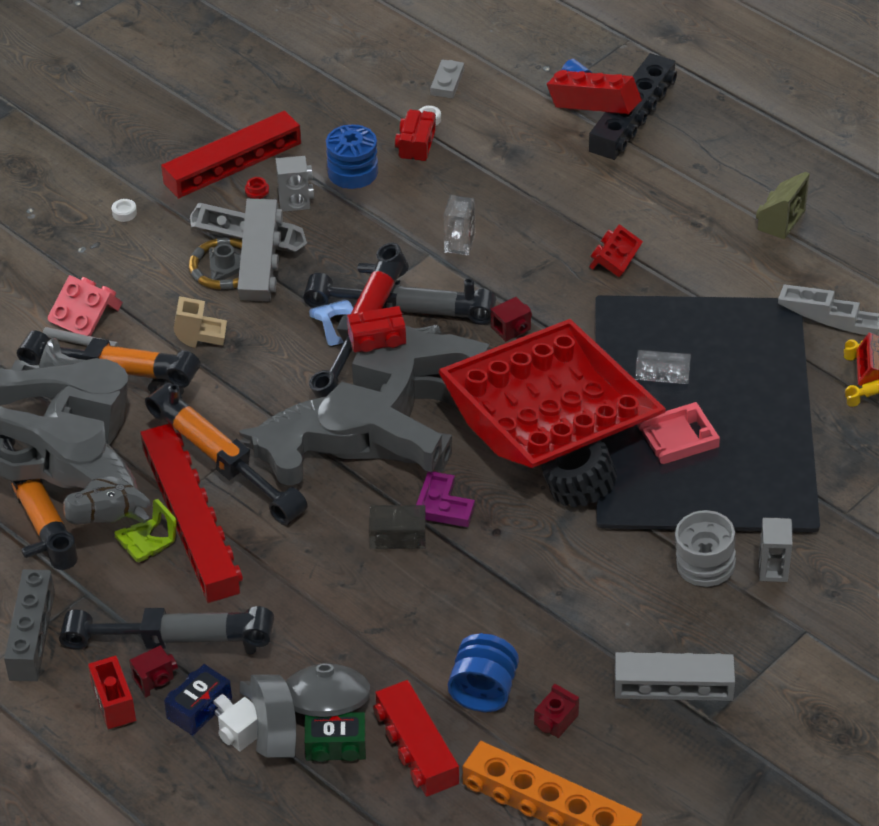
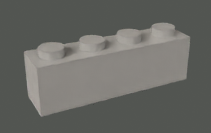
(258, 250)
(674, 676)

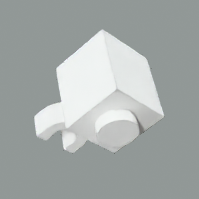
(236, 722)

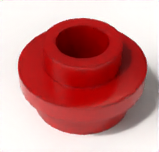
(256, 188)

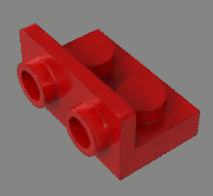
(616, 251)

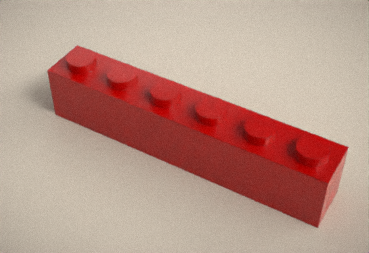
(231, 154)

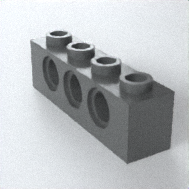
(29, 625)

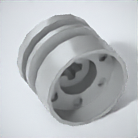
(705, 548)

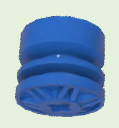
(352, 156)
(483, 672)

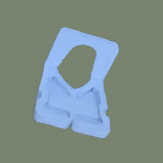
(324, 314)

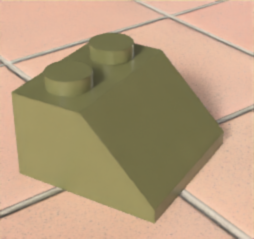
(784, 206)

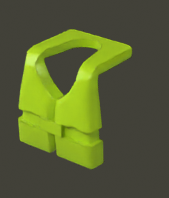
(138, 538)

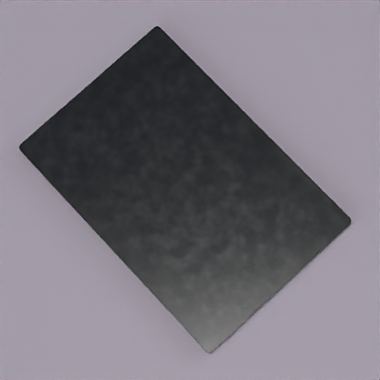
(751, 388)

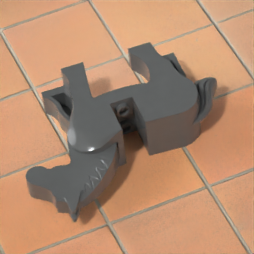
(373, 412)

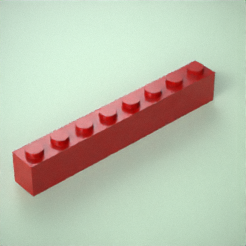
(194, 519)

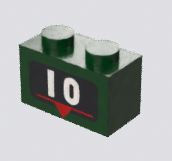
(335, 737)

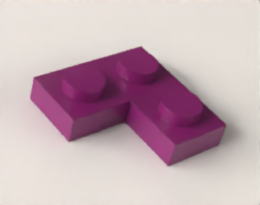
(439, 502)

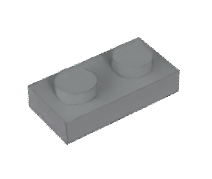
(447, 78)

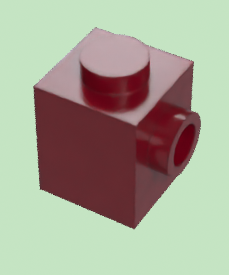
(511, 319)

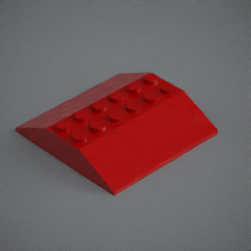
(547, 395)

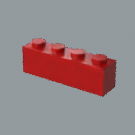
(594, 91)
(416, 738)

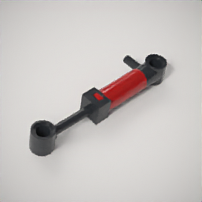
(383, 277)

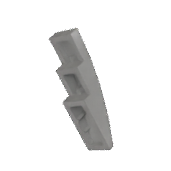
(823, 308)

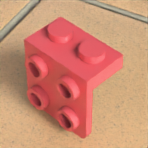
(82, 305)

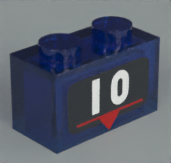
(193, 700)

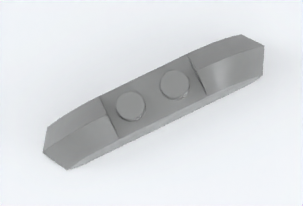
(231, 224)

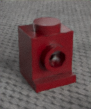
(152, 669)
(556, 711)

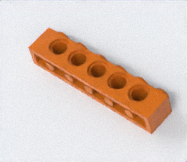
(544, 793)

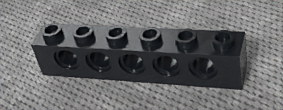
(616, 129)

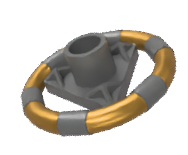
(222, 263)

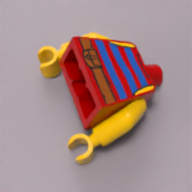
(867, 368)

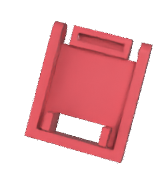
(674, 438)

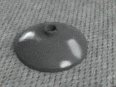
(328, 690)

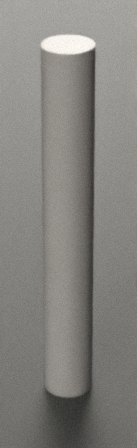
(71, 337)

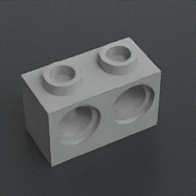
(293, 183)
(775, 549)

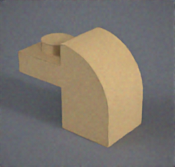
(193, 326)

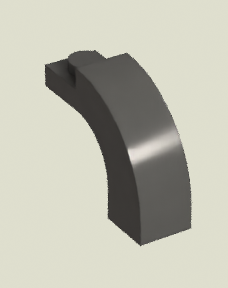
(274, 714)

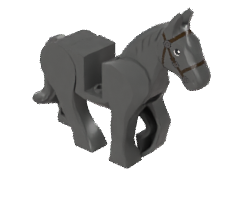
(73, 436)

